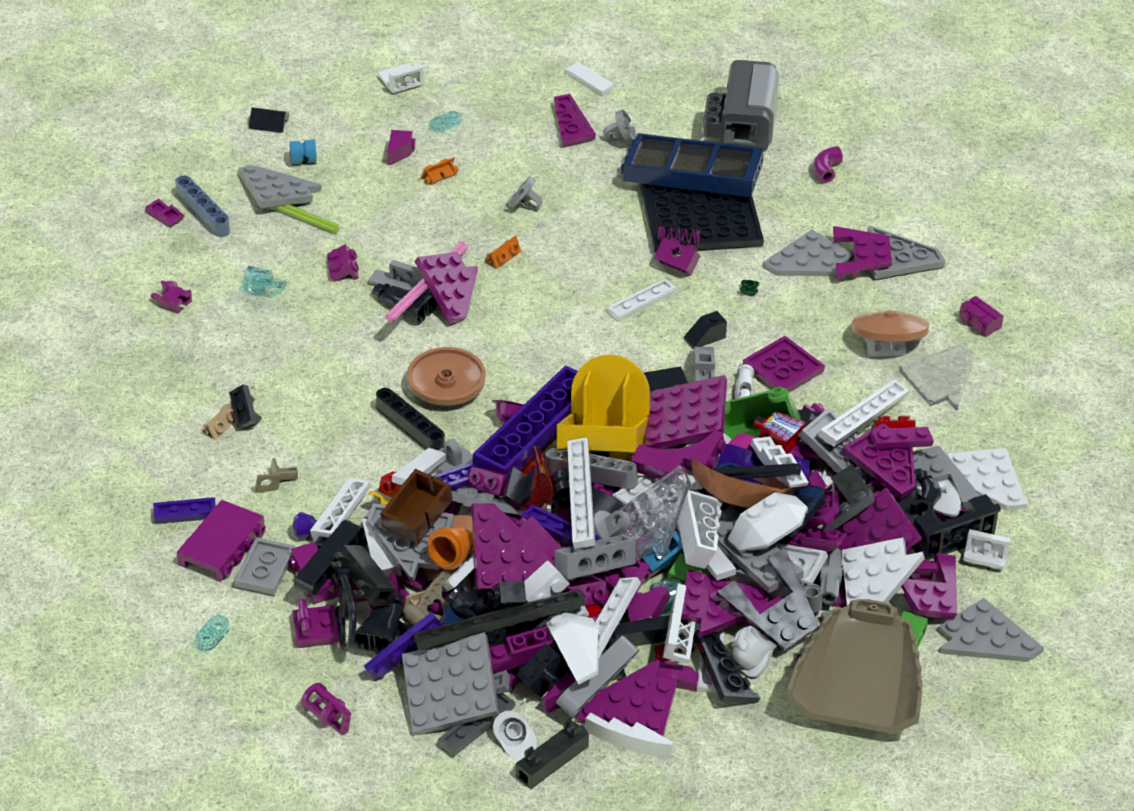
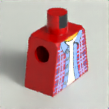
(781, 429)

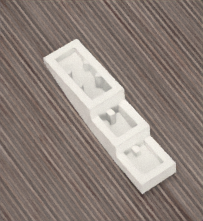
(775, 455)
(631, 738)

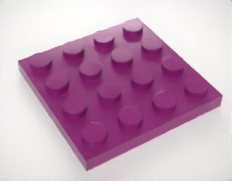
(686, 412)

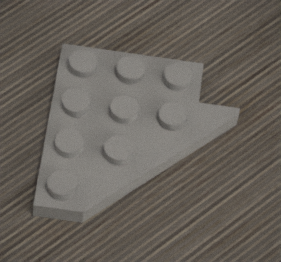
(808, 256)

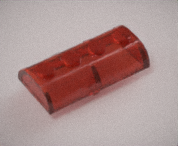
(543, 487)

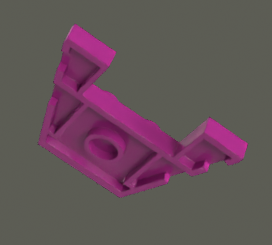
(871, 251)

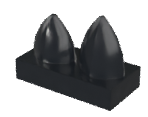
(243, 407)

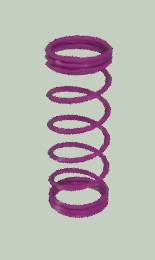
(662, 229)

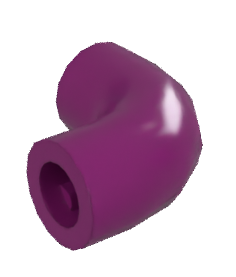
(823, 162)

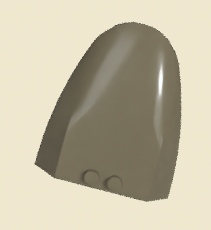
(860, 670)

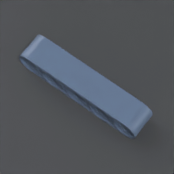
(202, 206)

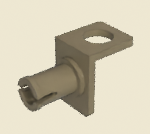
(276, 474)

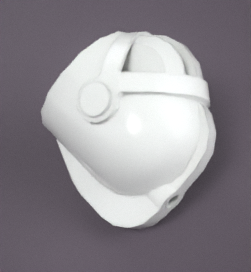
(752, 651)

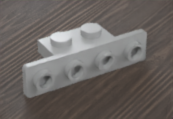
(400, 275)

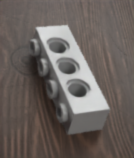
(604, 556)

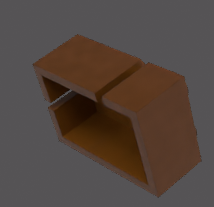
(416, 506)

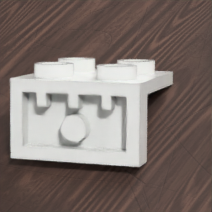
(402, 77)

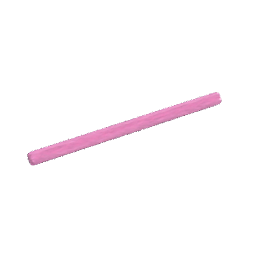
(412, 295)

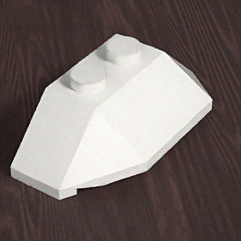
(767, 522)

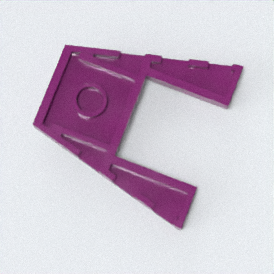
(934, 598)

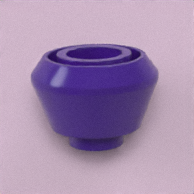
(302, 525)

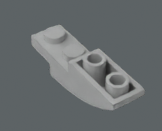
(704, 363)

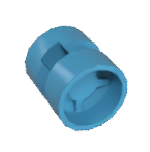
(303, 151)

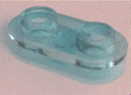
(445, 122)
(209, 636)

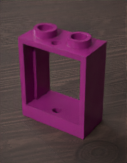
(591, 587)

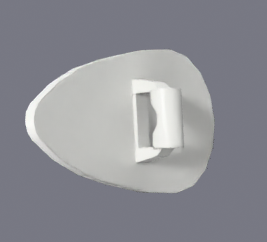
(950, 501)

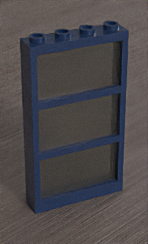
(693, 164)

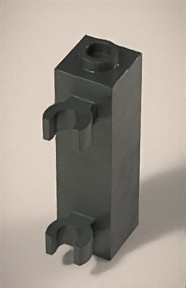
(366, 575)
(552, 754)

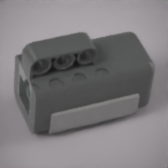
(747, 109)

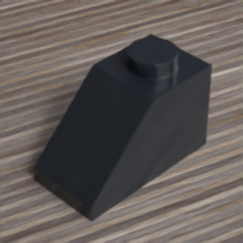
(707, 330)

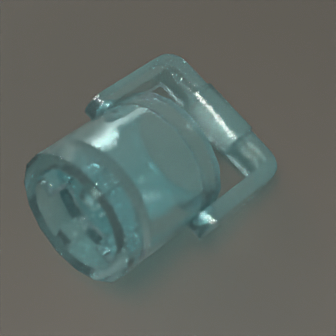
(261, 280)

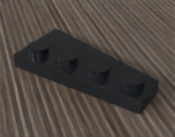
(724, 671)

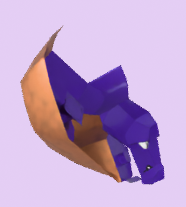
(745, 491)

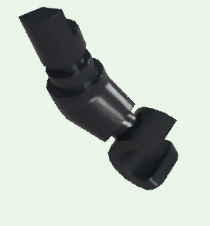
(930, 492)

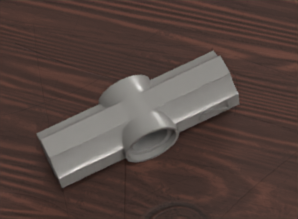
(831, 576)

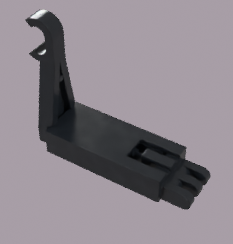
(641, 633)

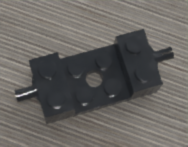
(953, 533)
(541, 669)

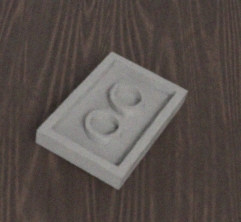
(264, 566)

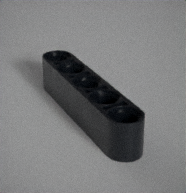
(409, 419)
(318, 568)

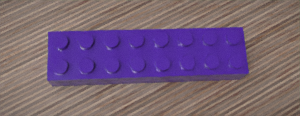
(529, 427)

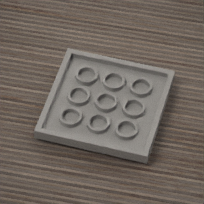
(450, 684)

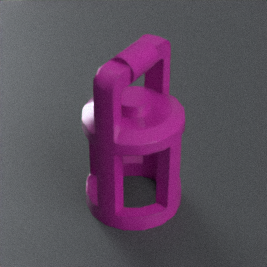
(332, 711)

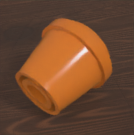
(450, 546)

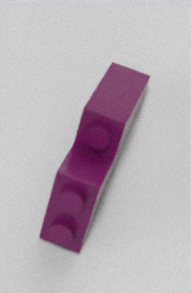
(660, 462)

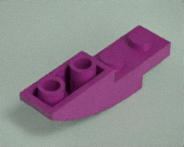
(816, 539)
(519, 649)

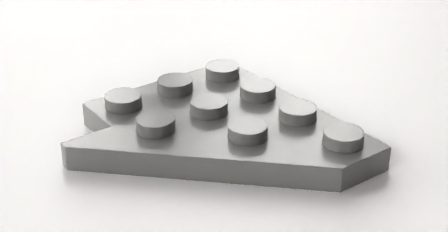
(275, 188)
(907, 256)
(830, 454)
(470, 496)
(405, 552)
(987, 634)

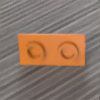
(433, 173)
(504, 253)

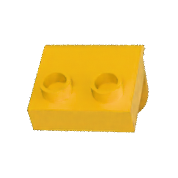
(608, 407)

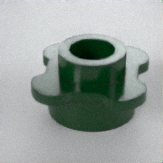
(749, 287)

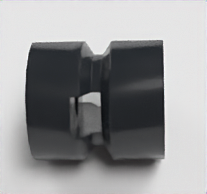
(561, 488)

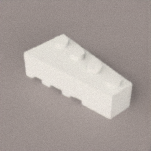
(699, 528)

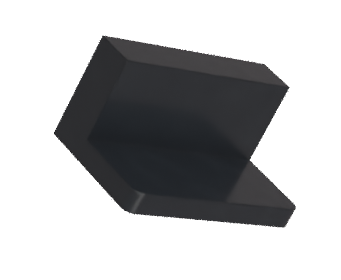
(268, 119)
(519, 487)

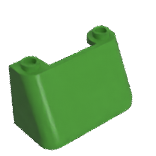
(742, 412)

